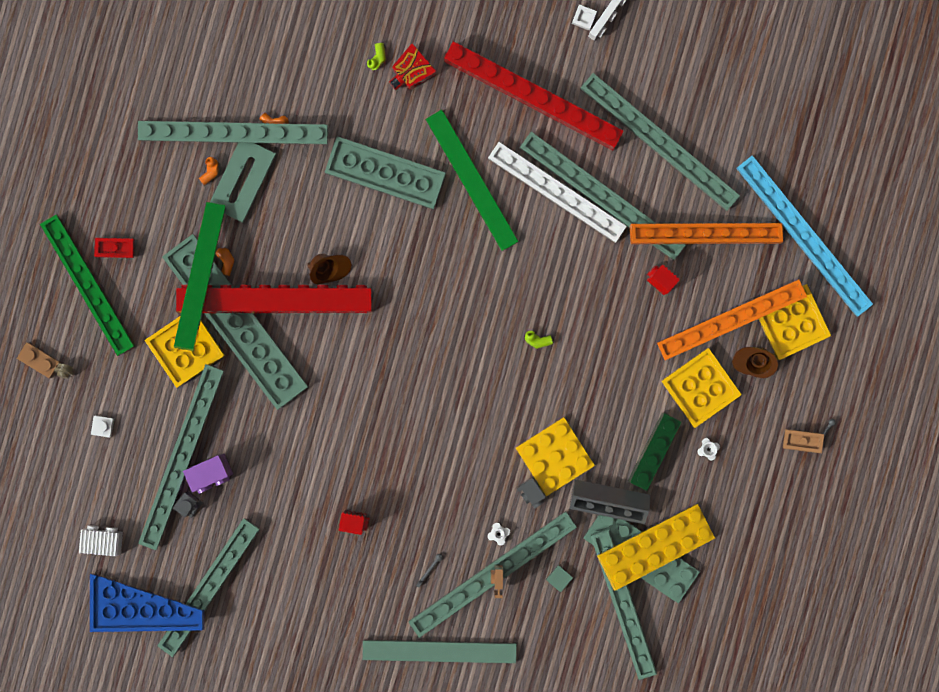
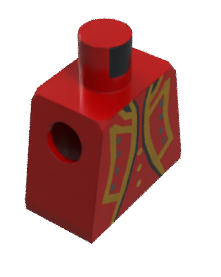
(411, 69)

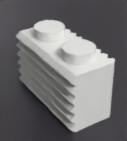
(100, 542)

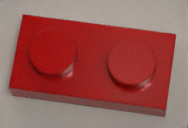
(114, 247)

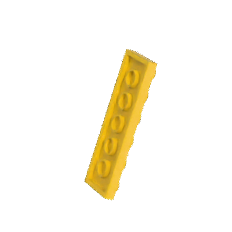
(655, 547)

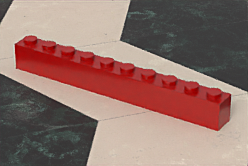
(533, 96)
(283, 299)

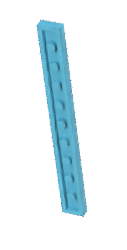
(804, 236)

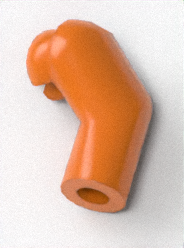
(265, 118)
(227, 259)

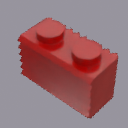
(662, 279)
(353, 522)

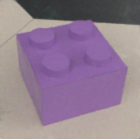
(208, 472)

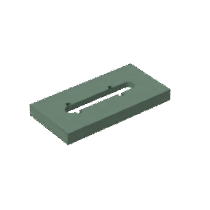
(253, 183)

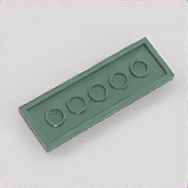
(385, 172)
(670, 579)

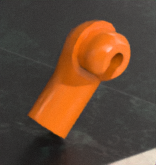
(212, 170)

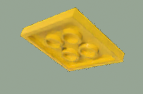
(795, 326)
(179, 363)
(701, 387)
(555, 456)

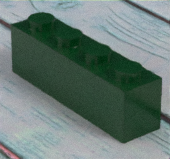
(654, 451)

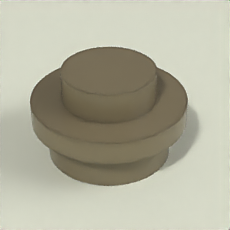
(64, 371)

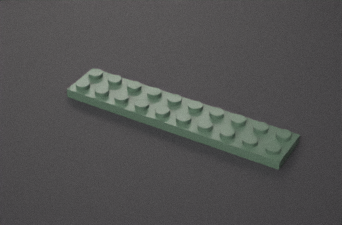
(244, 334)

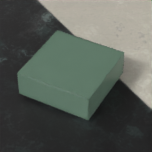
(559, 578)

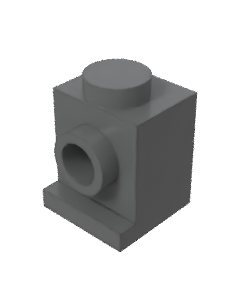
(532, 493)
(188, 504)

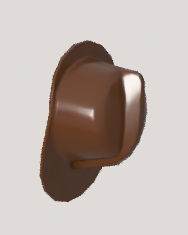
(328, 268)
(755, 362)

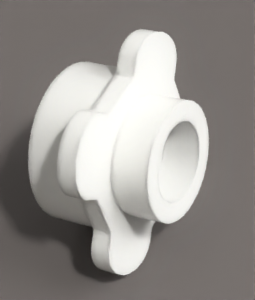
(713, 449)
(493, 534)

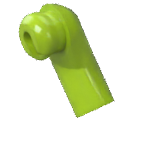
(376, 62)
(536, 341)

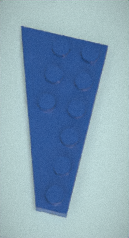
(127, 608)

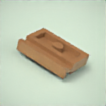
(497, 580)

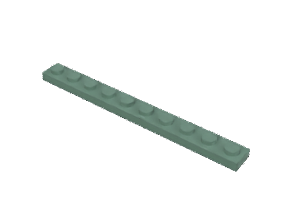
(233, 132)
(659, 141)
(591, 188)
(181, 456)
(481, 581)

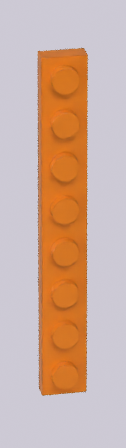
(707, 233)
(732, 319)

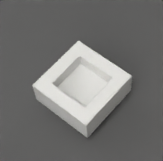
(584, 17)
(102, 426)

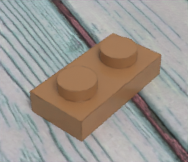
(38, 360)
(803, 441)

